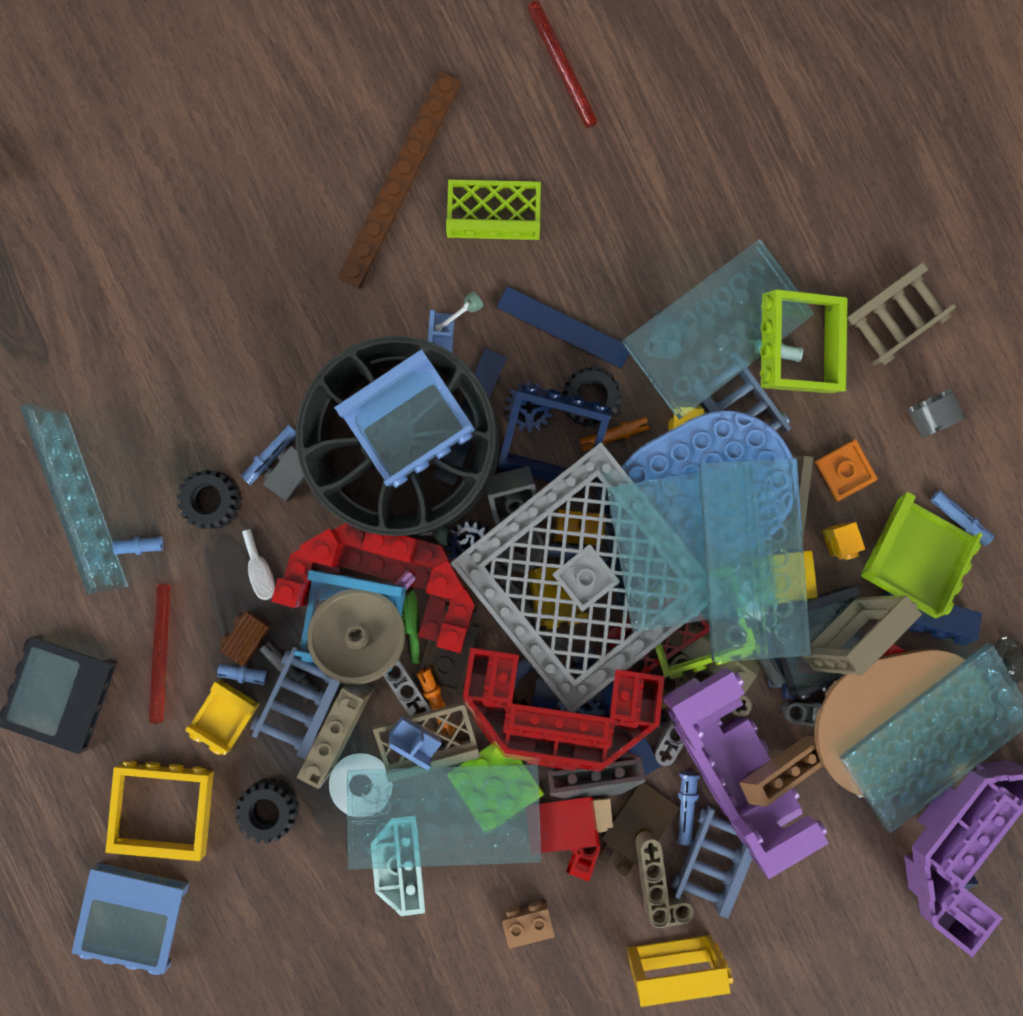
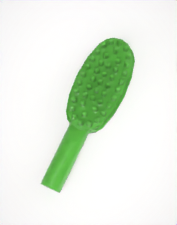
(412, 623)

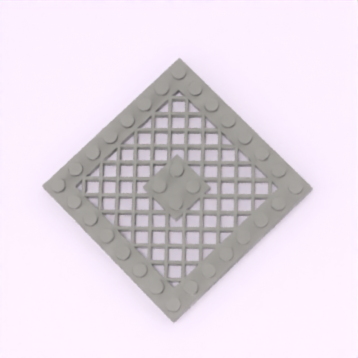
(582, 577)

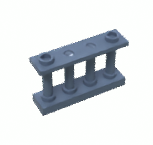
(780, 419)
(311, 721)
(732, 879)

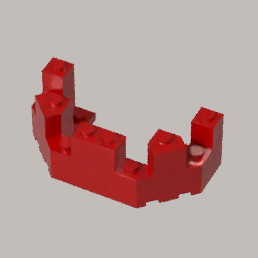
(387, 559)
(557, 736)

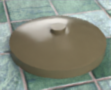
(356, 636)

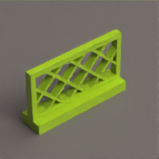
(490, 228)

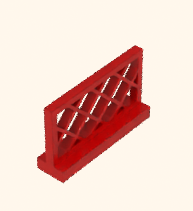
(615, 632)

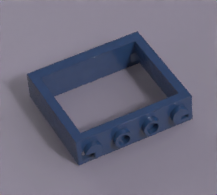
(554, 399)

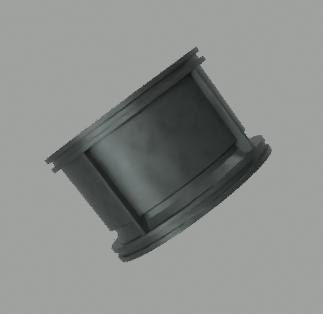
(315, 442)

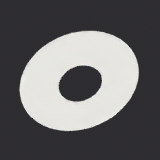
(338, 777)

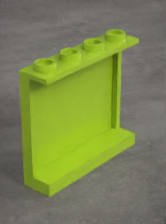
(921, 557)

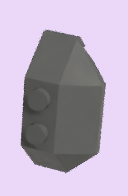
(613, 780)

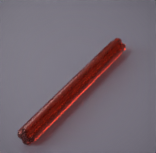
(562, 64)
(159, 653)

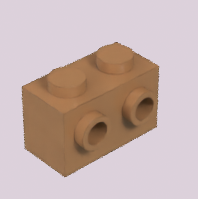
(527, 924)

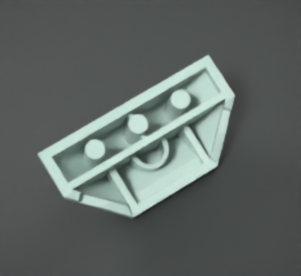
(401, 889)

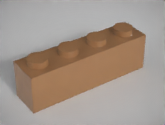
(782, 773)

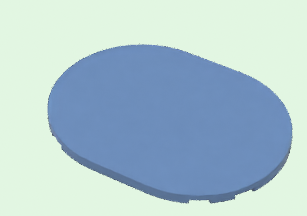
(705, 439)

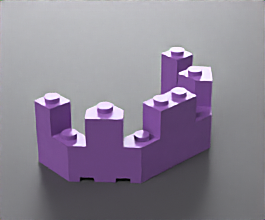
(726, 758)
(957, 839)

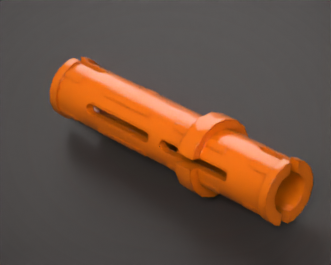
(616, 433)
(432, 693)

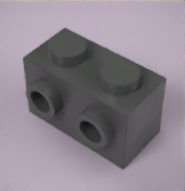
(286, 476)

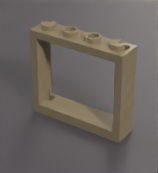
(895, 617)
(335, 734)

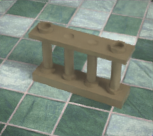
(896, 293)

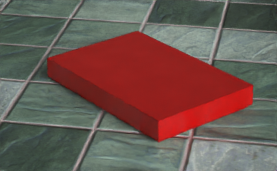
(568, 825)

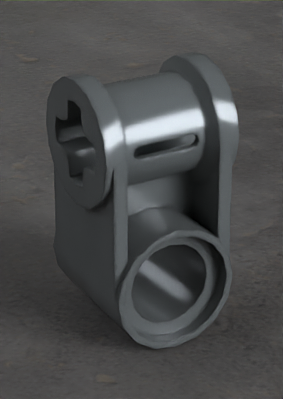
(806, 711)

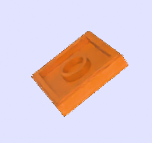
(845, 470)

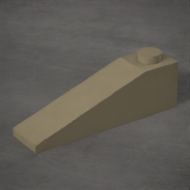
(746, 669)

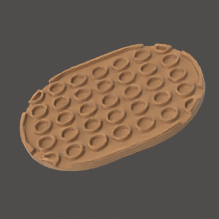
(862, 703)

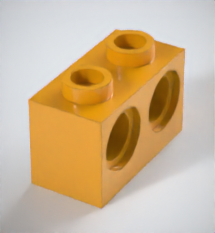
(574, 525)
(843, 540)

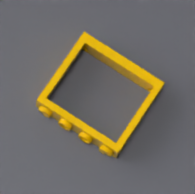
(160, 849)
(681, 985)

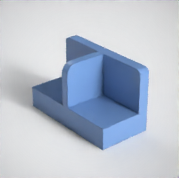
(443, 338)
(413, 742)

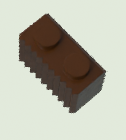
(245, 637)

